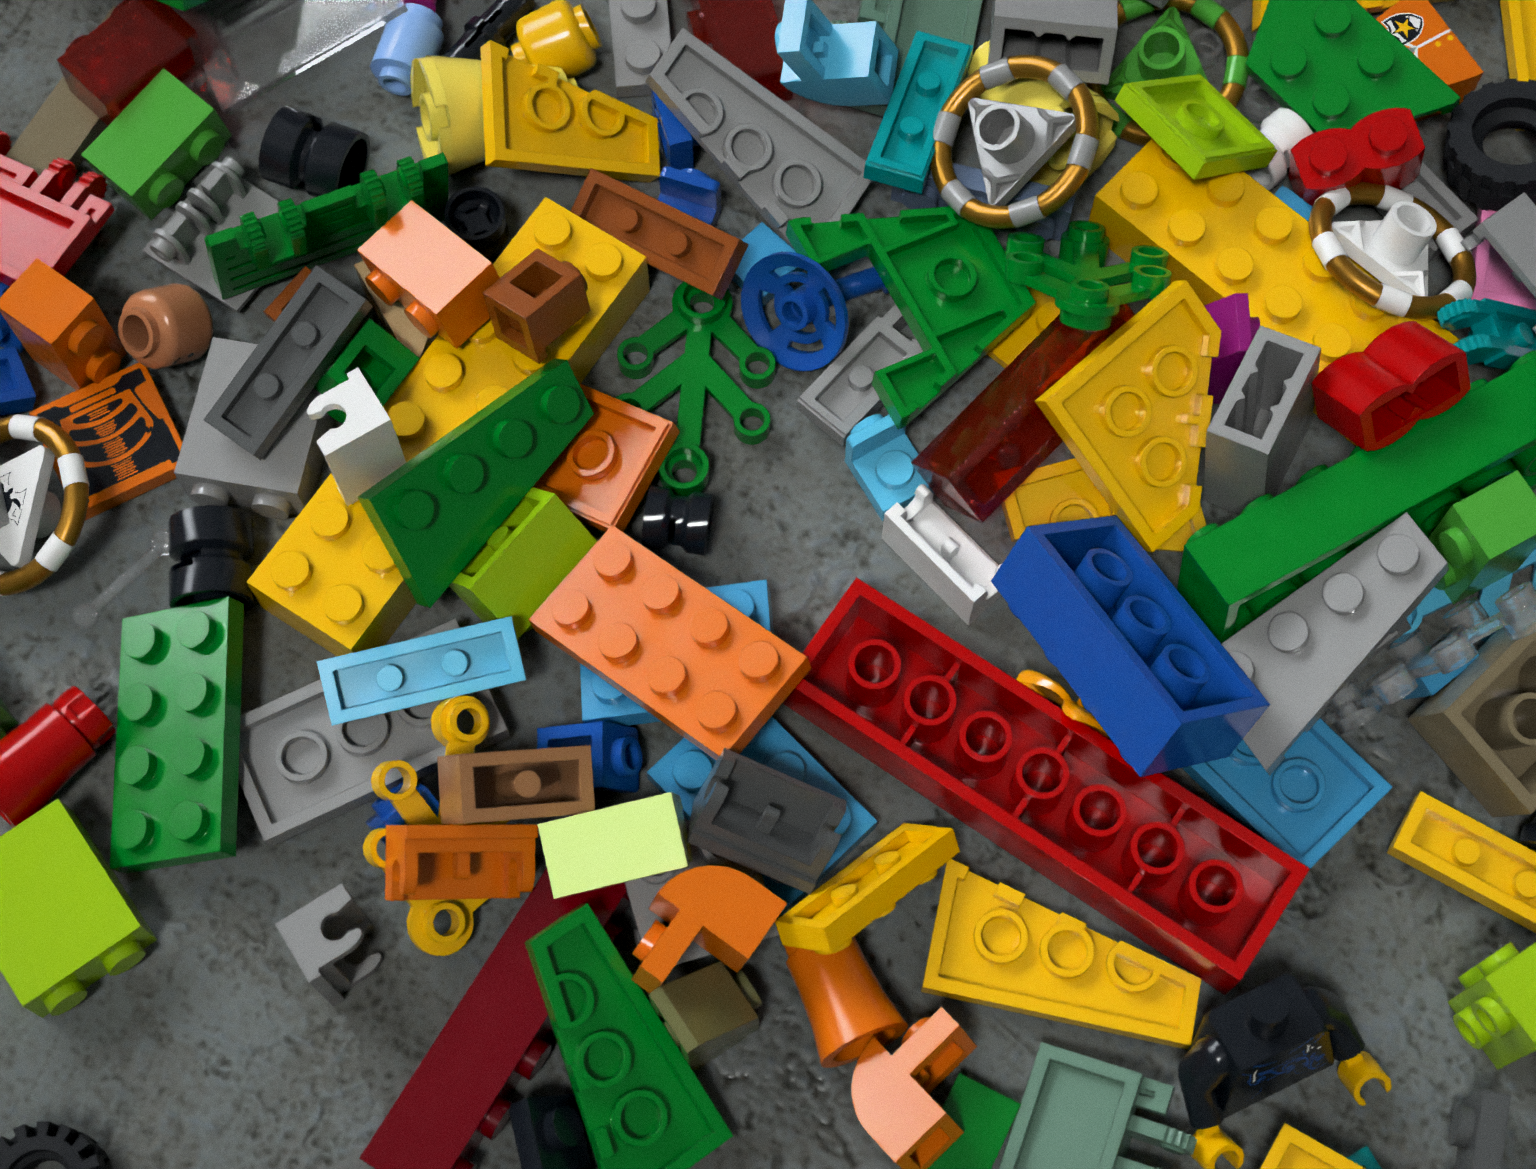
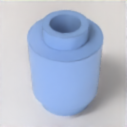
(402, 40)

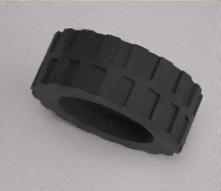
(1468, 168)

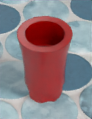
(47, 752)

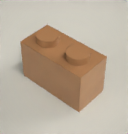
(515, 784)

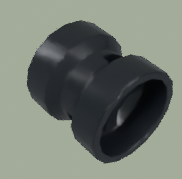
(478, 211)
(692, 522)

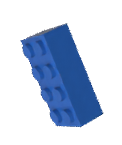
(1128, 644)

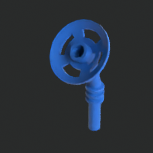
(802, 307)

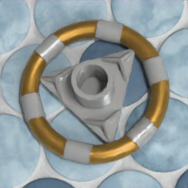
(1015, 142)

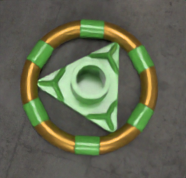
(1169, 53)

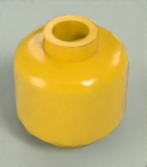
(558, 38)

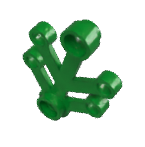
(1079, 275)
(694, 375)

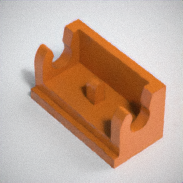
(459, 861)

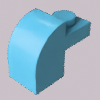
(837, 61)

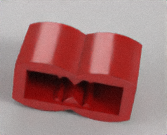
(1376, 150)
(1391, 385)

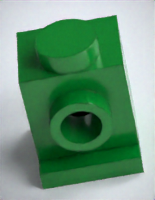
(378, 357)

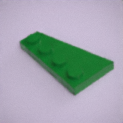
(468, 482)
(622, 1063)

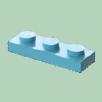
(421, 670)

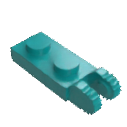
(1497, 333)

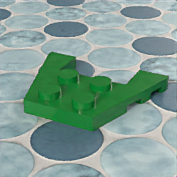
(945, 284)

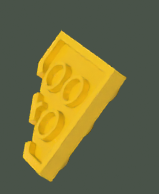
(1143, 413)

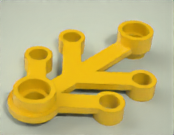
(417, 812)

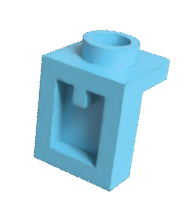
(882, 461)

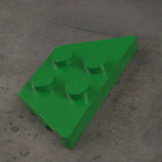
(1339, 65)

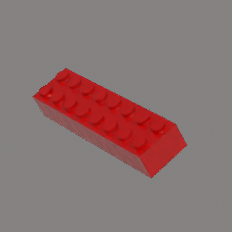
(1045, 787)

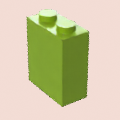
(62, 913)

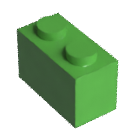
(158, 144)
(1486, 536)

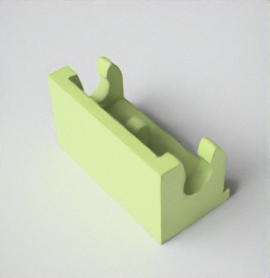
(615, 844)

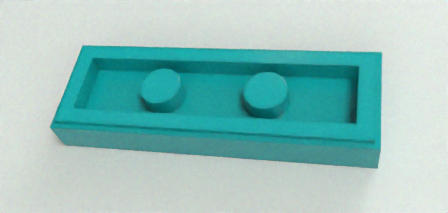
(905, 138)

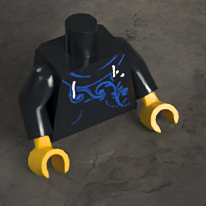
(1262, 1047)

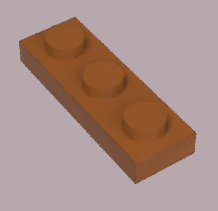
(661, 233)

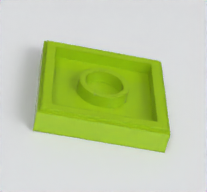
(1196, 125)

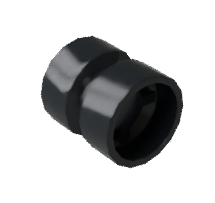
(308, 155)
(210, 555)

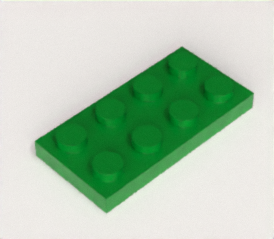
(178, 736)

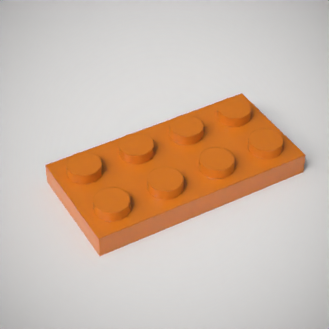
(670, 644)

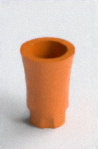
(843, 1003)

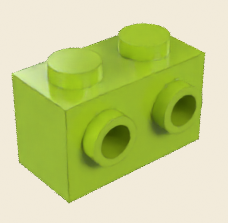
(524, 560)
(1499, 1005)

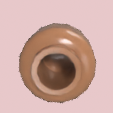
(165, 326)

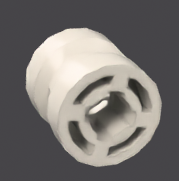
(1284, 130)

